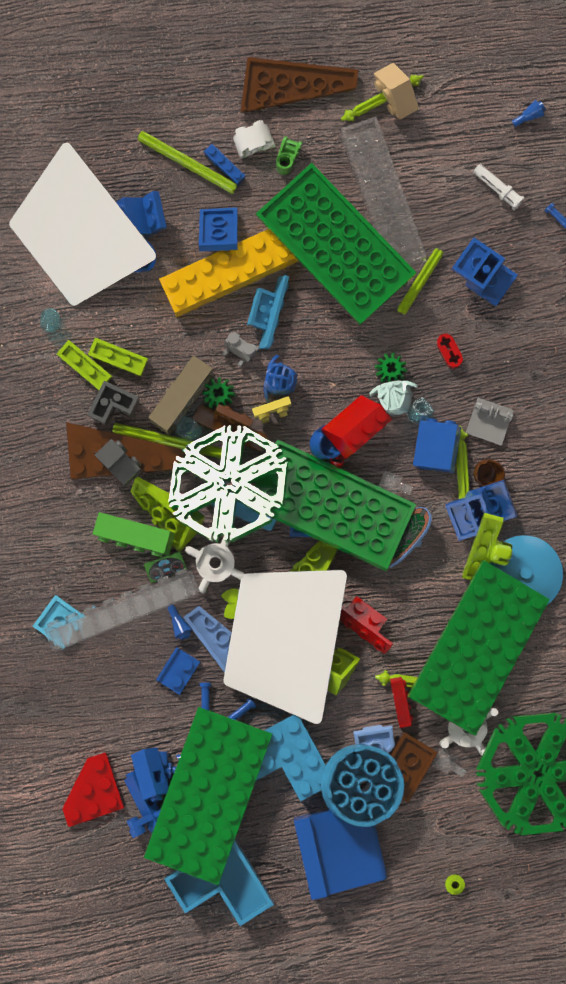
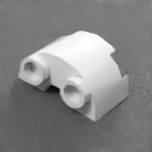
(253, 139)

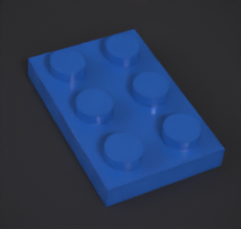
(218, 229)

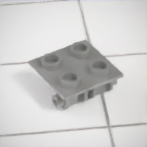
(489, 421)

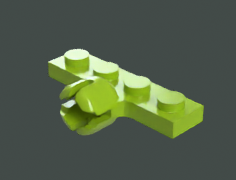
(487, 546)

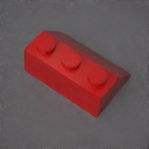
(356, 425)

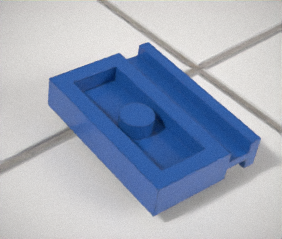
(178, 670)

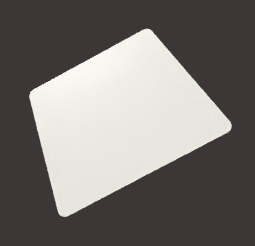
(78, 229)
(286, 638)

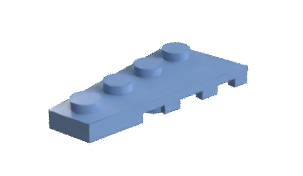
(211, 633)

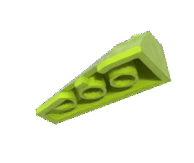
(341, 670)

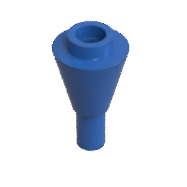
(533, 111)
(180, 627)

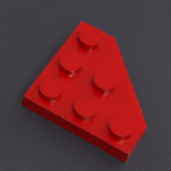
(93, 792)

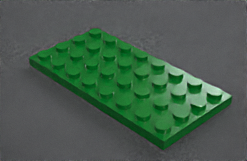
(335, 244)
(339, 507)
(478, 648)
(208, 795)

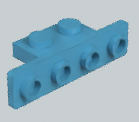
(266, 310)

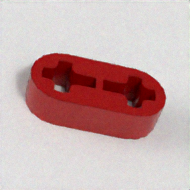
(453, 348)

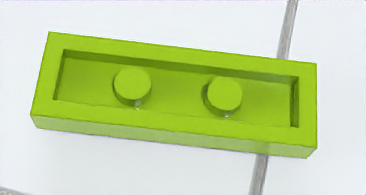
(118, 357)
(83, 365)

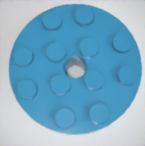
(342, 788)

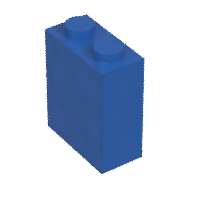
(437, 445)

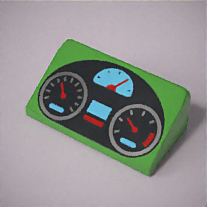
(165, 566)

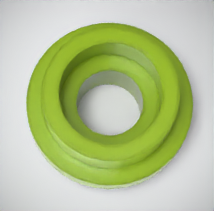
(448, 884)

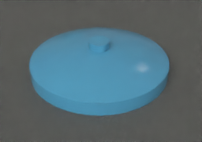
(534, 565)

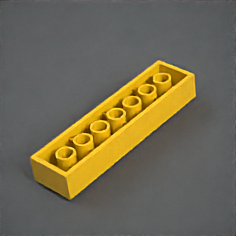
(225, 272)

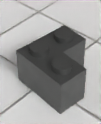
(111, 399)
(114, 457)

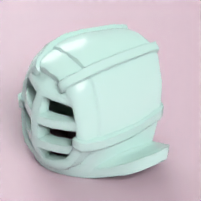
(395, 396)

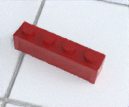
(400, 700)

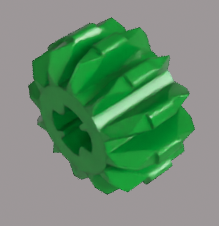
(388, 362)
(217, 387)

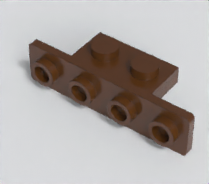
(226, 417)

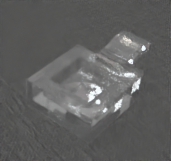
(393, 484)
(446, 761)

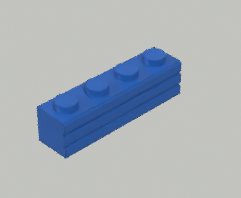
(224, 165)

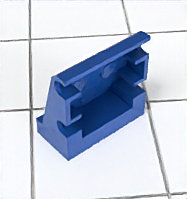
(338, 853)

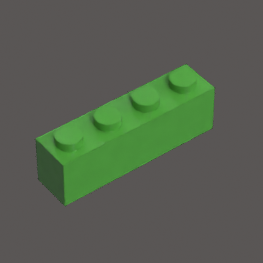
(134, 534)

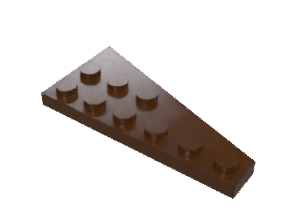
(283, 82)
(86, 442)

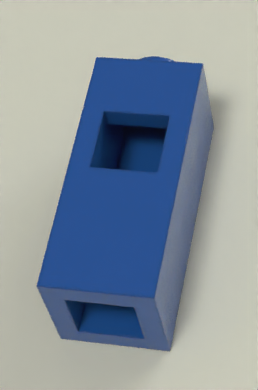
(150, 774)

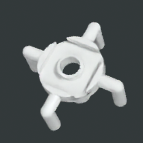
(214, 574)
(466, 739)

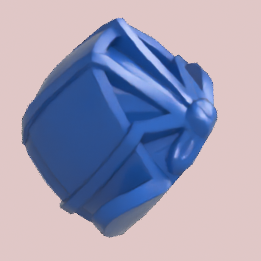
(279, 379)

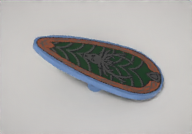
(415, 531)

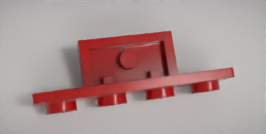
(366, 623)

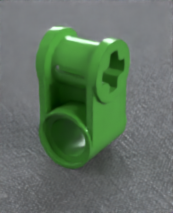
(288, 152)

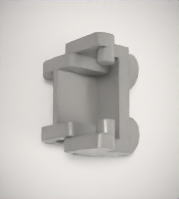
(240, 348)

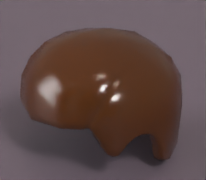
(488, 472)

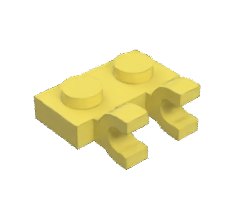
(263, 412)

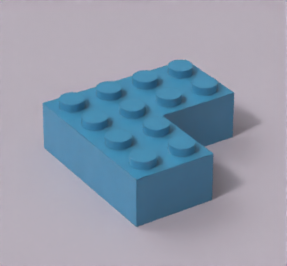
(296, 754)
(238, 887)

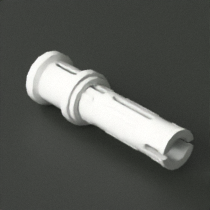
(505, 192)

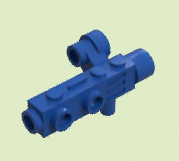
(147, 809)

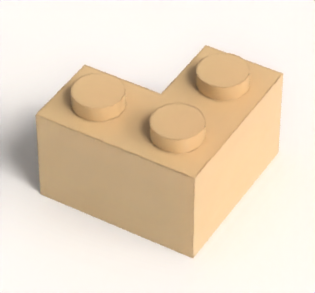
(397, 90)

